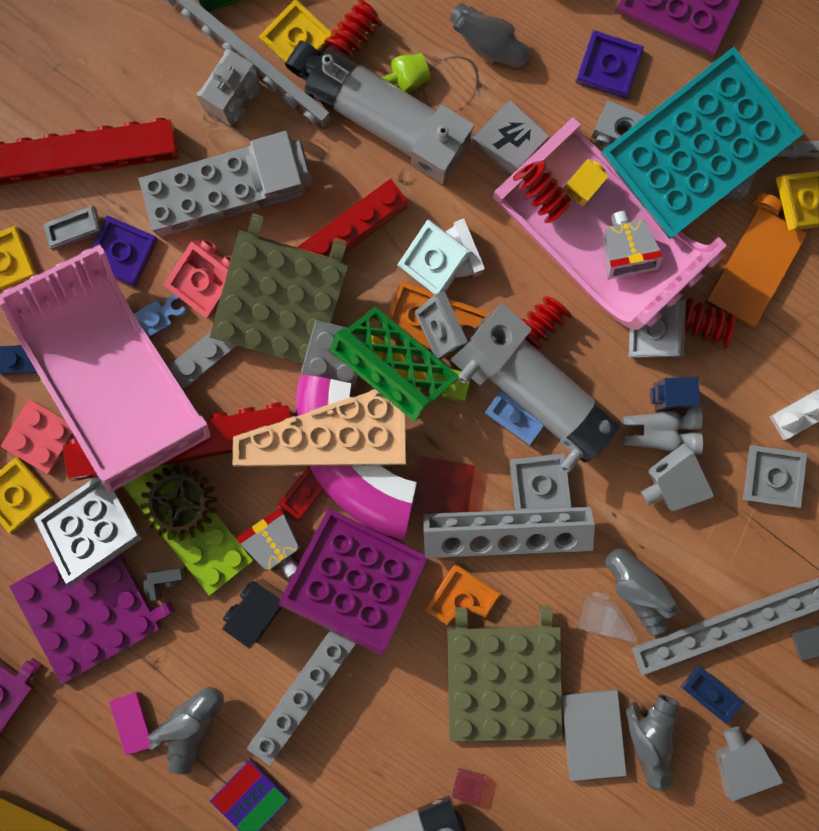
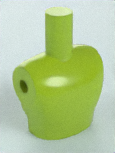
(409, 72)

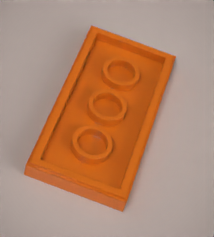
(756, 267)
(410, 298)

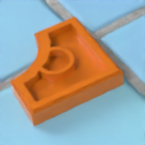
(461, 590)

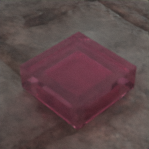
(468, 786)

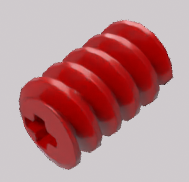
(354, 28)
(545, 189)
(544, 320)
(709, 322)

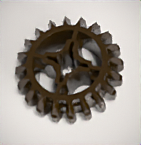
(174, 514)

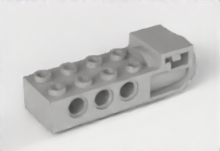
(226, 184)

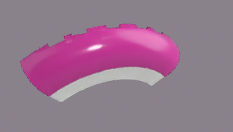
(362, 491)

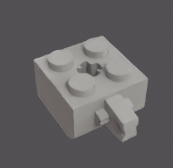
(229, 88)

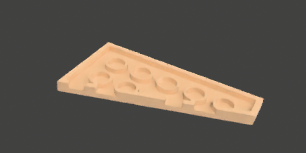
(340, 434)

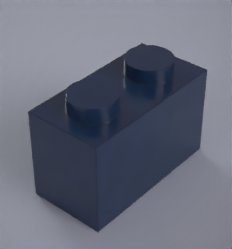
(675, 394)

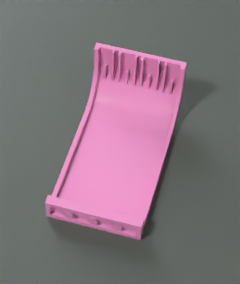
(578, 235)
(102, 369)

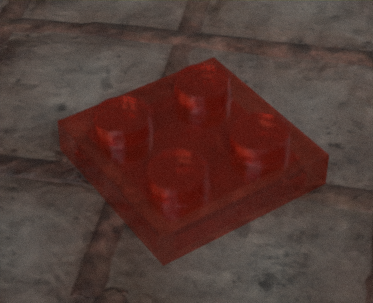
(442, 486)

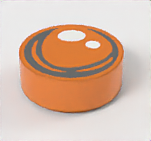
(768, 202)

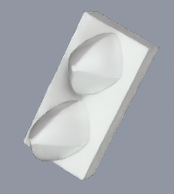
(473, 265)
(797, 415)

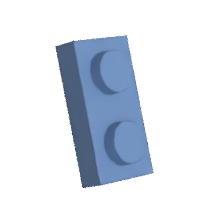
(513, 418)

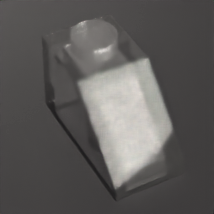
(604, 618)

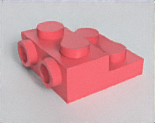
(199, 277)

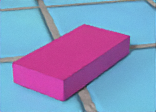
(131, 722)

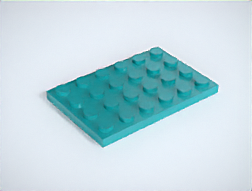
(701, 143)

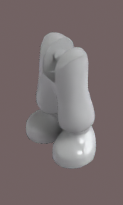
(662, 428)

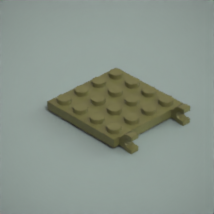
(277, 294)
(504, 680)

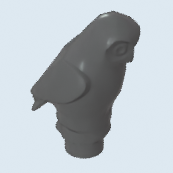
(490, 37)
(642, 591)
(187, 728)
(655, 739)

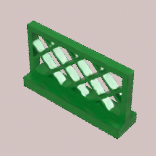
(382, 373)

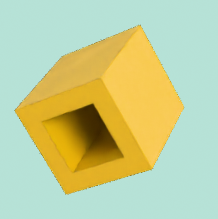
(585, 182)

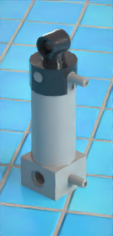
(342, 84)

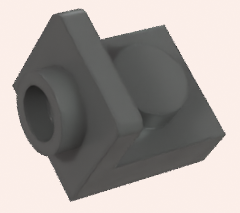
(168, 579)

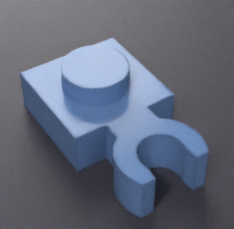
(156, 317)

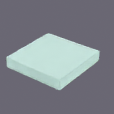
(434, 258)

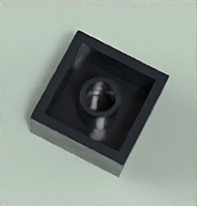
(254, 613)

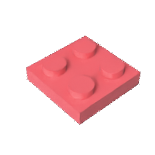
(38, 437)

